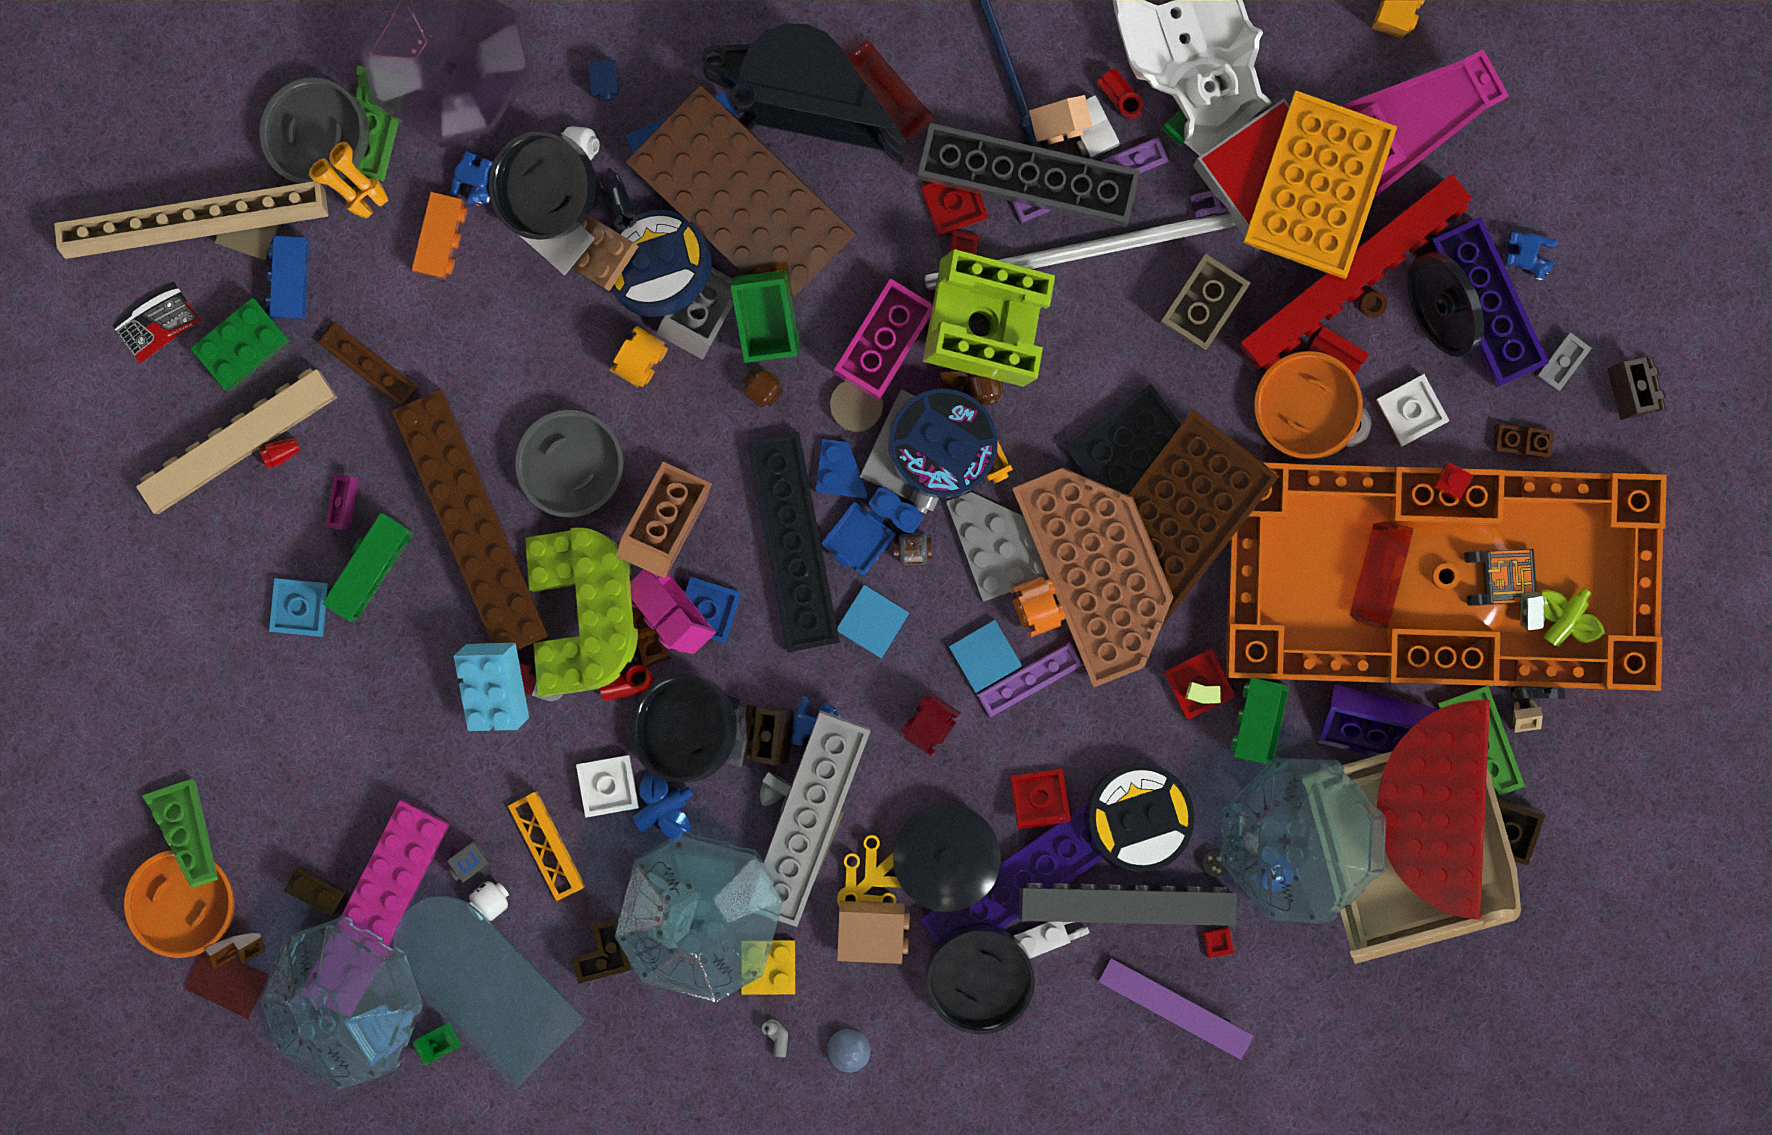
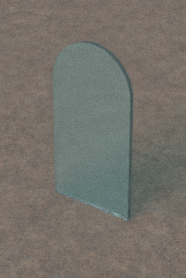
(484, 986)

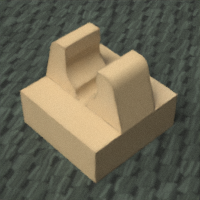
(1528, 718)

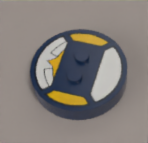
(666, 267)

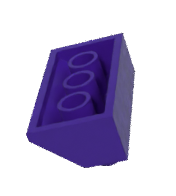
(1368, 720)

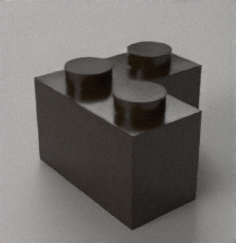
(606, 960)

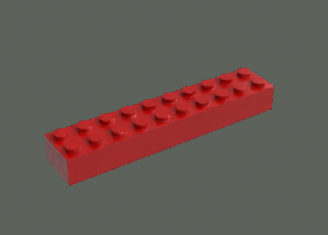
(1370, 260)

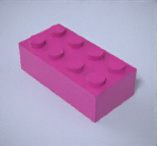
(884, 340)

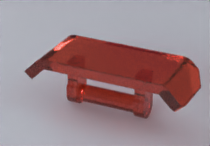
(890, 90)
(1381, 574)

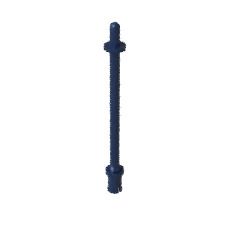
(1026, 123)

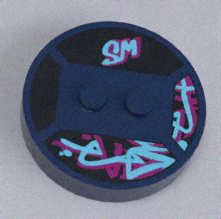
(942, 443)

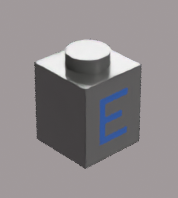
(467, 862)

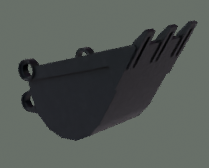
(803, 85)

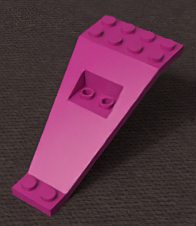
(1430, 110)

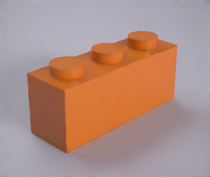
(439, 236)

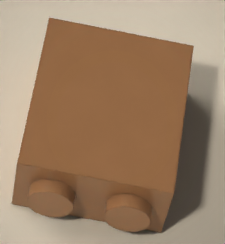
(872, 932)

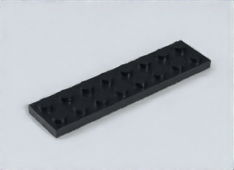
(793, 542)

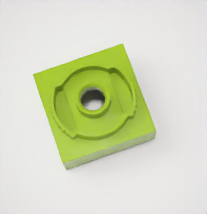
(1007, 298)

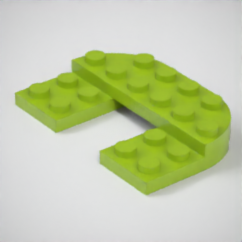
(603, 606)

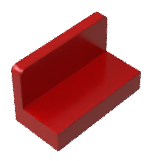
(1339, 348)

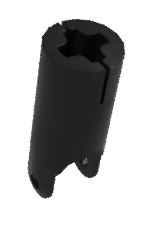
(619, 205)

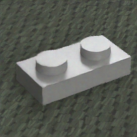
(1564, 362)

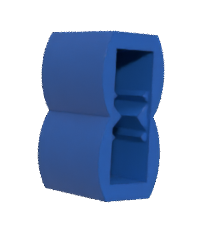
(902, 514)

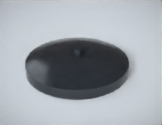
(1445, 304)
(946, 857)

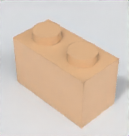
(1061, 119)

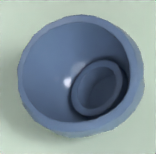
(848, 1050)

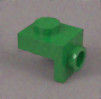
(436, 1043)

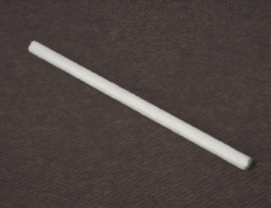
(1113, 243)

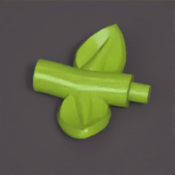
(1570, 618)

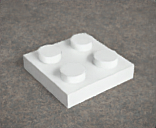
(1412, 410)
(607, 786)

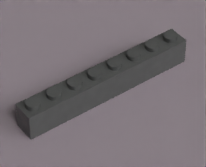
(1127, 906)

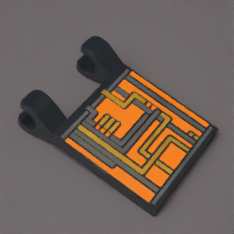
(1505, 575)

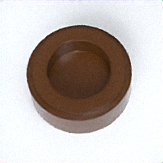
(1373, 304)

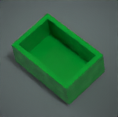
(765, 316)
(240, 344)
(1260, 721)

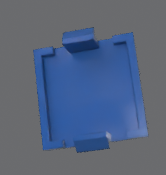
(858, 539)

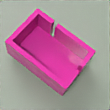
(670, 611)

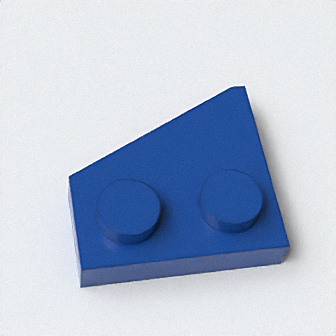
(839, 471)

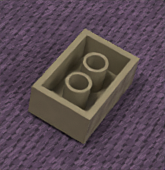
(1204, 303)

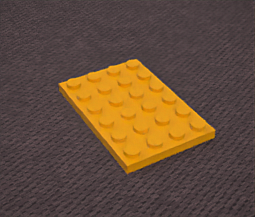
(1320, 184)

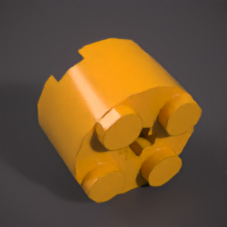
(638, 357)

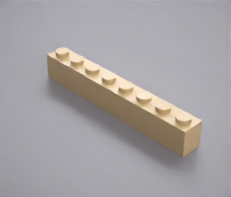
(236, 441)

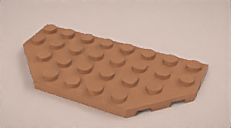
(1099, 569)

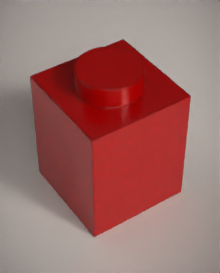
(1452, 481)

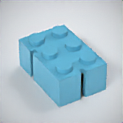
(491, 686)

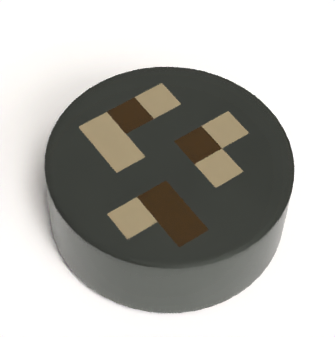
(1212, 864)

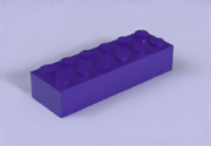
(1508, 338)

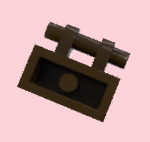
(1636, 388)
(768, 734)

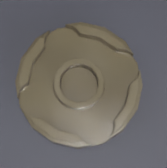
(854, 408)

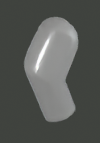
(778, 1035)

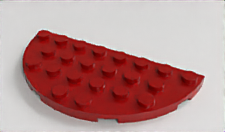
(1437, 807)

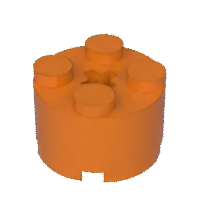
(1037, 606)

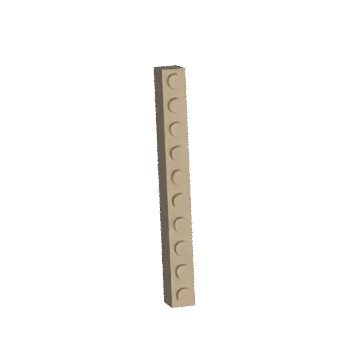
(191, 219)

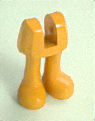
(341, 159)

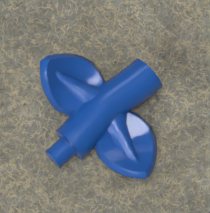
(662, 806)

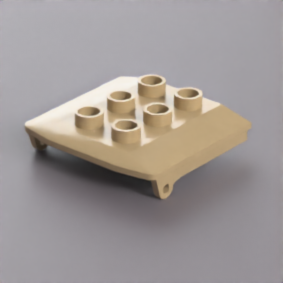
(1395, 919)

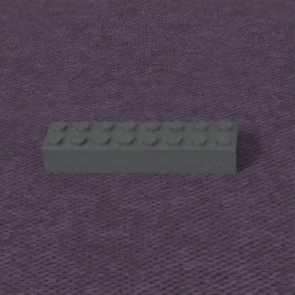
(1028, 175)

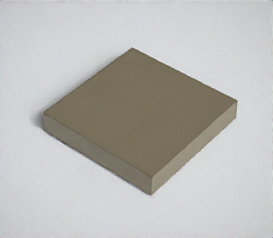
(250, 241)

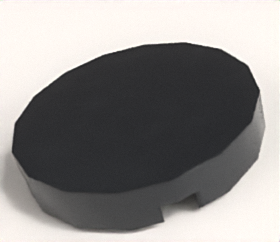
(1538, 692)

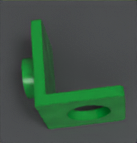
(1175, 128)

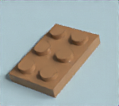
(605, 256)

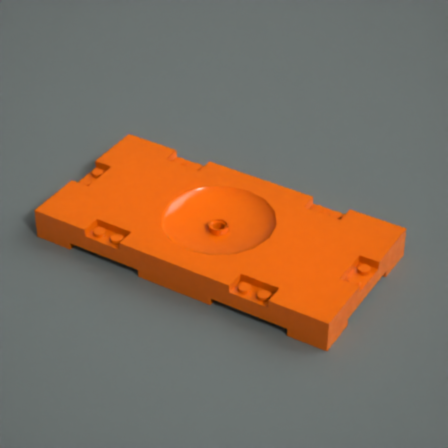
(1307, 541)

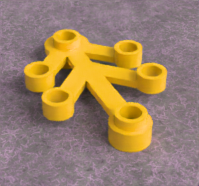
(873, 876)

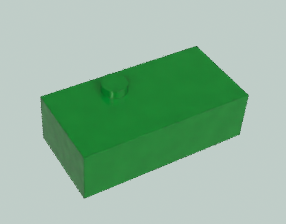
(368, 567)

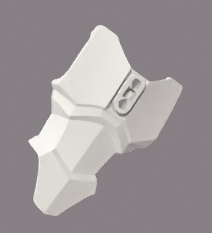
(1208, 74)

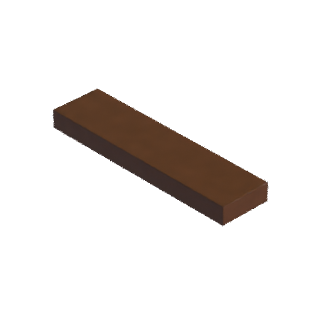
(367, 364)

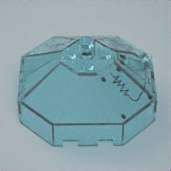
(1332, 834)
(703, 881)
(362, 996)

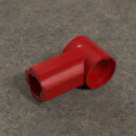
(1119, 92)
(625, 684)

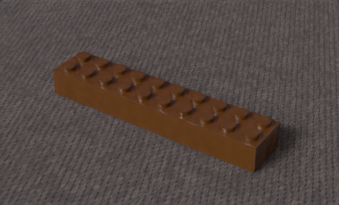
(470, 521)

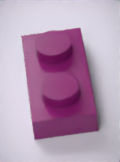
(342, 502)

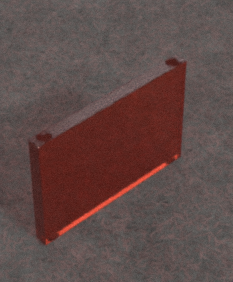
(229, 986)

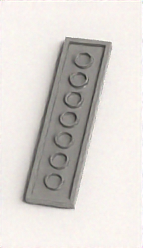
(813, 809)

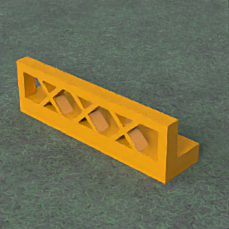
(555, 841)

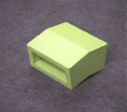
(1203, 694)

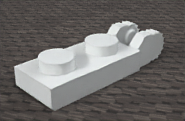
(1048, 937)

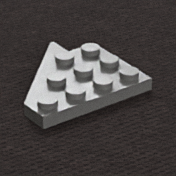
(995, 545)

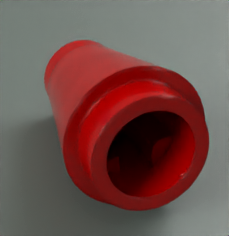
(278, 452)

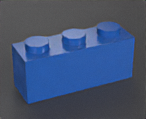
(288, 277)

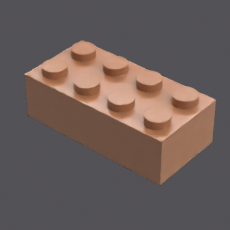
(663, 520)

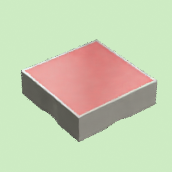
(1240, 163)

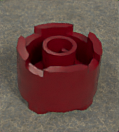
(931, 724)

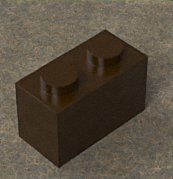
(316, 891)

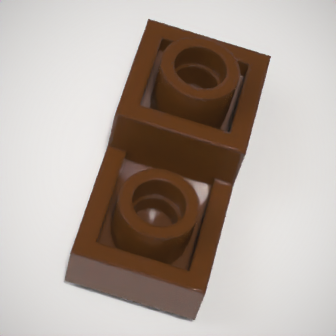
(1523, 440)

